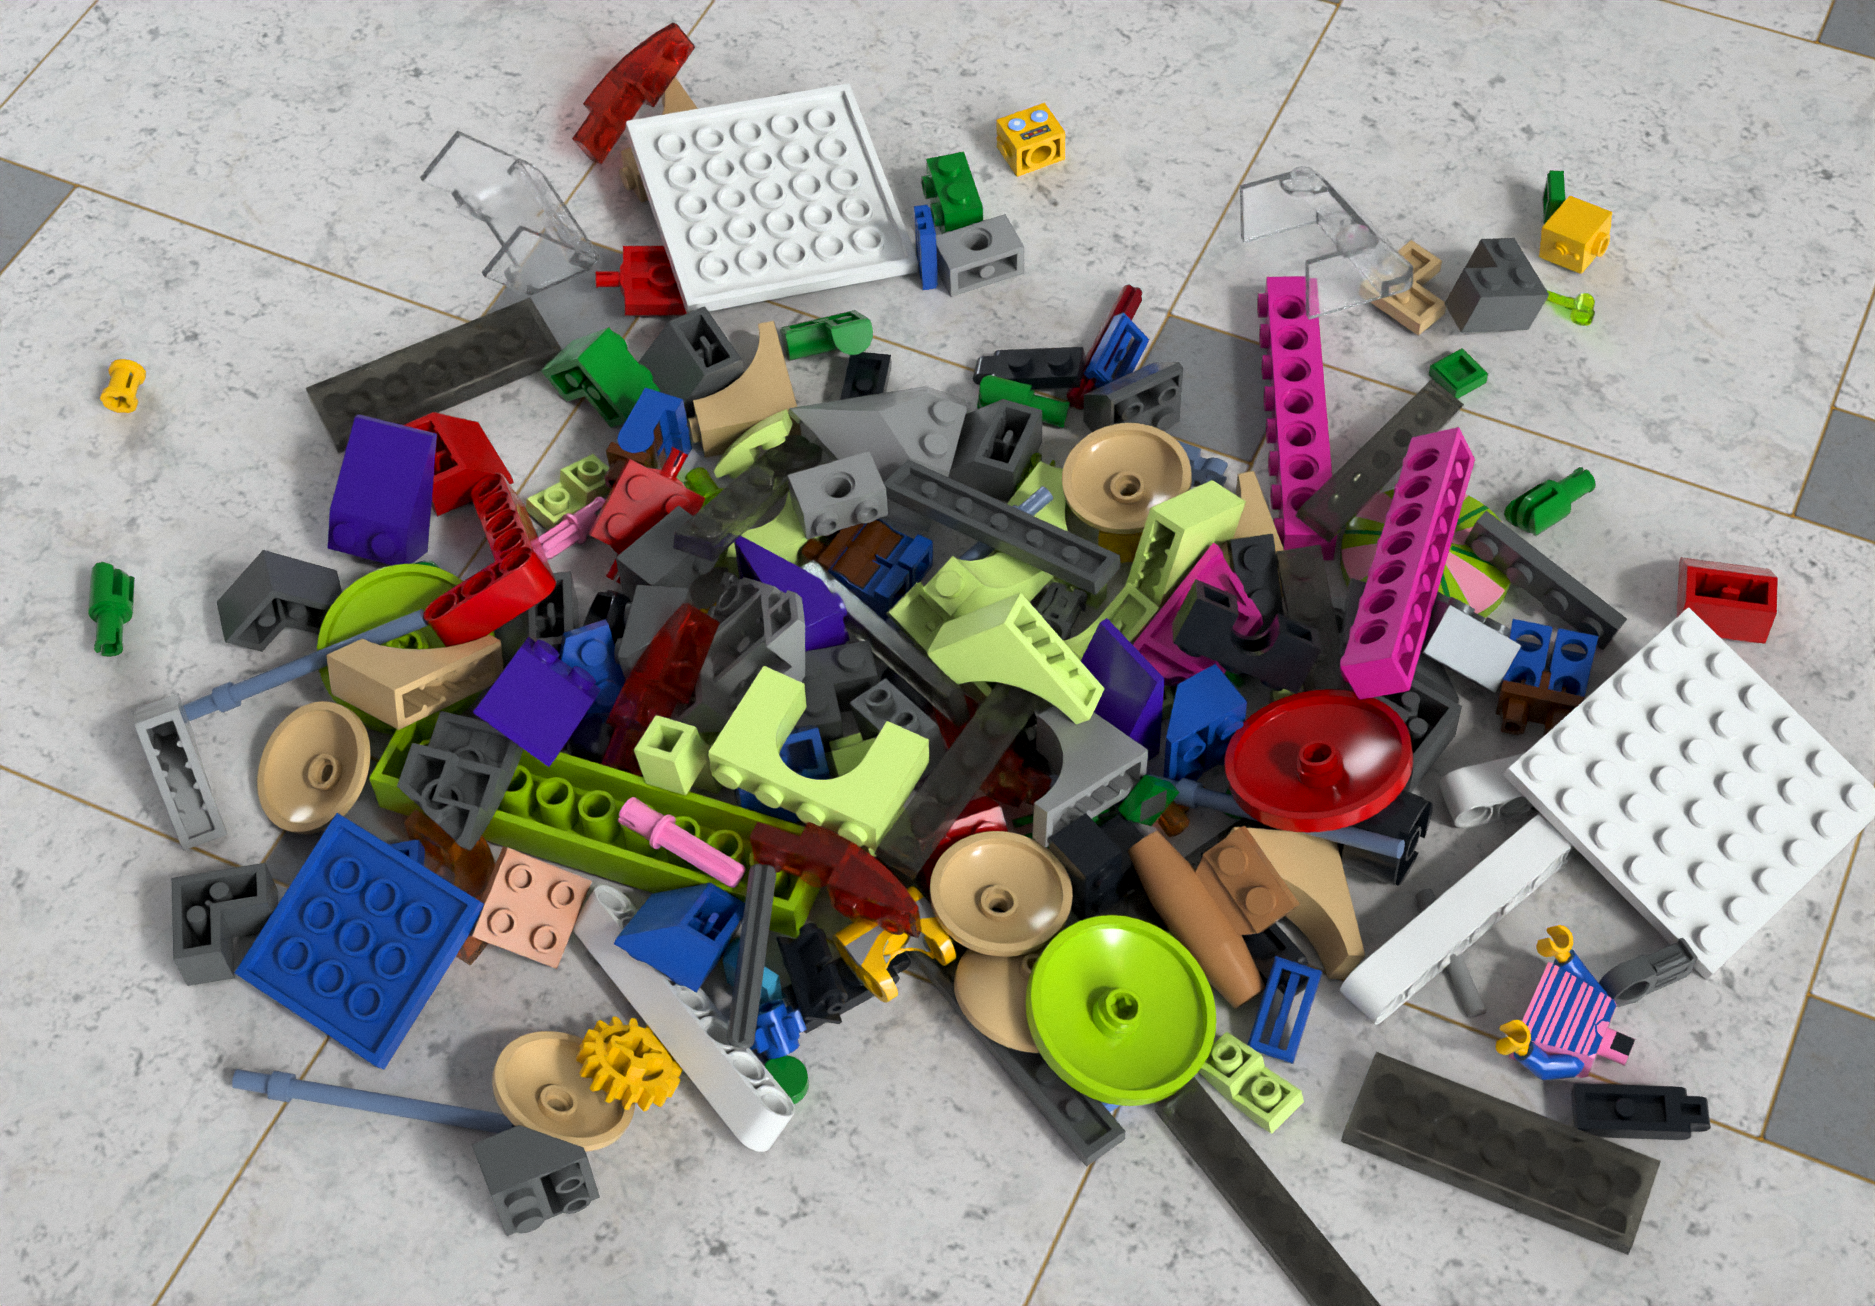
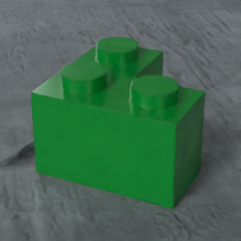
(602, 372)

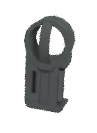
(1062, 608)
(1648, 973)

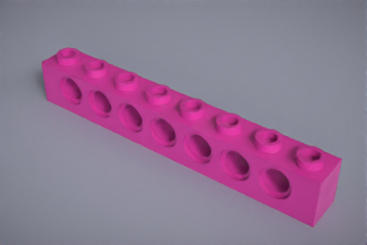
(1297, 407)
(1408, 565)

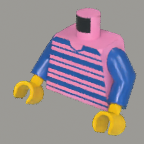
(1565, 1018)

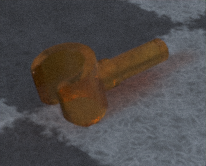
(1174, 819)

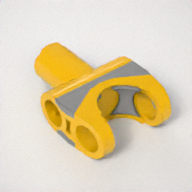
(870, 948)

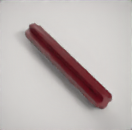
(1126, 302)

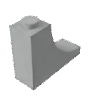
(1093, 768)
(179, 771)

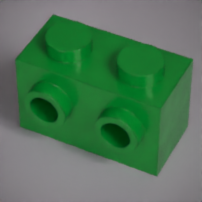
(951, 192)

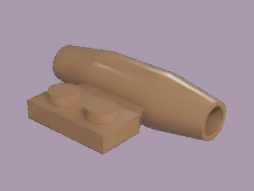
(1215, 905)

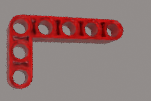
(506, 586)

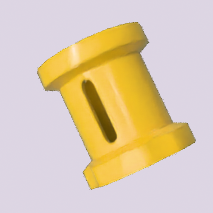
(123, 386)

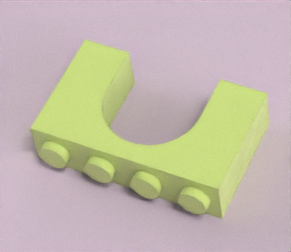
(854, 805)

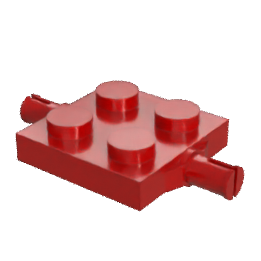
(645, 282)
(640, 501)

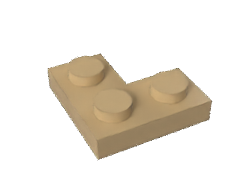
(1417, 306)

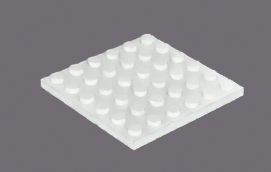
(770, 198)
(1696, 791)

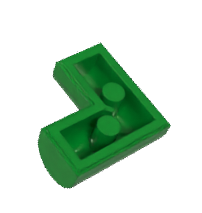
(844, 331)

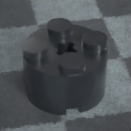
(1402, 819)

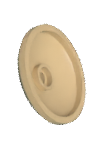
(1120, 462)
(313, 767)
(1004, 874)
(994, 996)
(542, 1090)

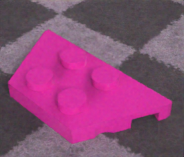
(1157, 638)

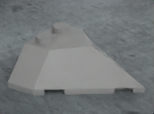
(894, 427)
(754, 631)

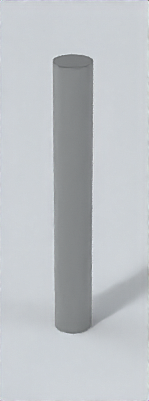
(1457, 969)

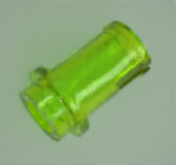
(702, 484)

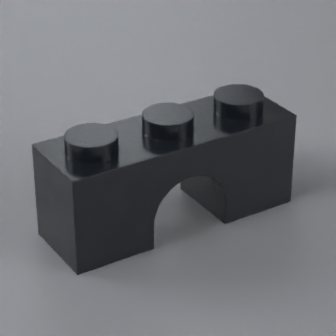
(1276, 657)

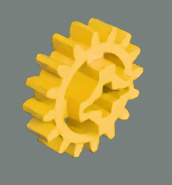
(628, 1064)

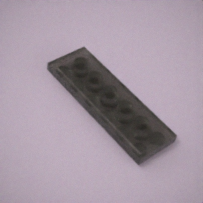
(437, 371)
(1502, 1152)

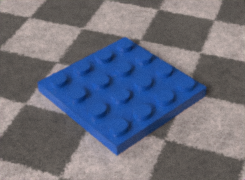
(360, 940)

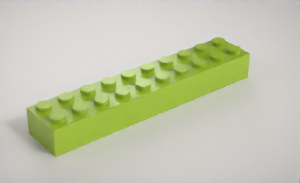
(573, 815)

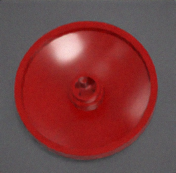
(1319, 761)

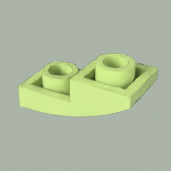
(745, 449)
(577, 488)
(1251, 1087)

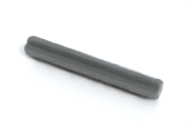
(751, 956)

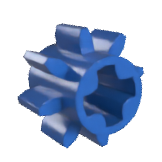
(777, 1029)

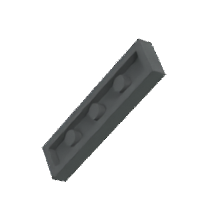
(1544, 579)

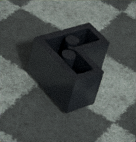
(1097, 862)

